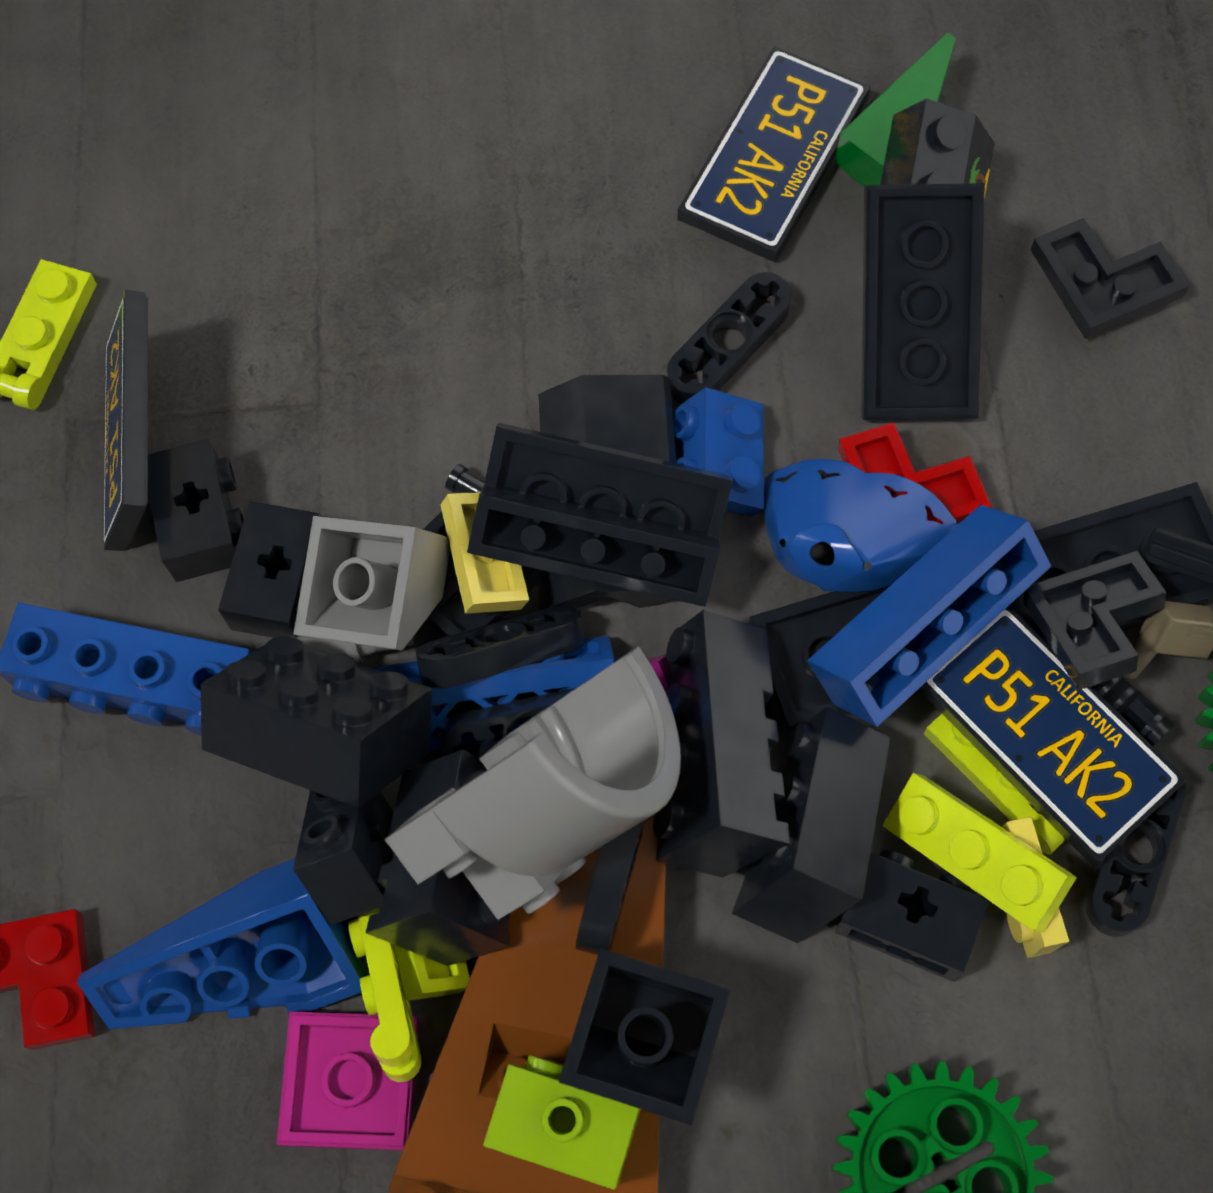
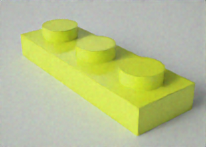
(979, 852)

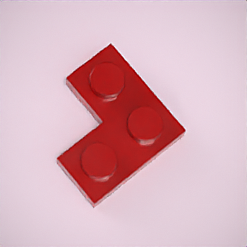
(883, 452)
(44, 962)

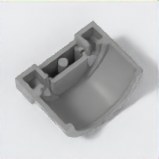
(553, 791)

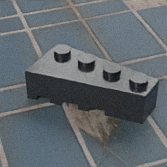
(725, 785)

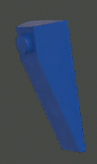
(232, 954)

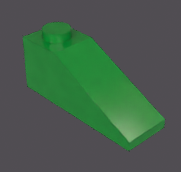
(865, 140)

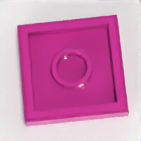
(338, 1089)

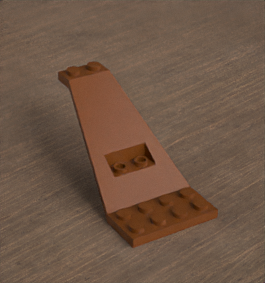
(524, 1005)

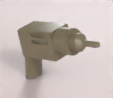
(1175, 630)

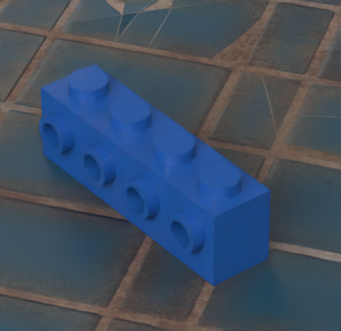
(929, 614)
(110, 665)

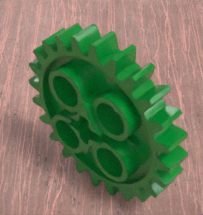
(911, 1118)

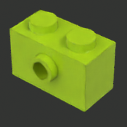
(560, 1124)

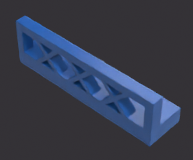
(561, 672)

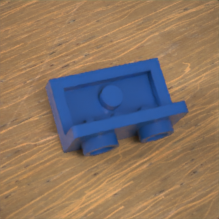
(724, 437)

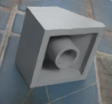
(370, 582)

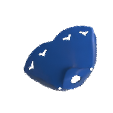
(855, 519)

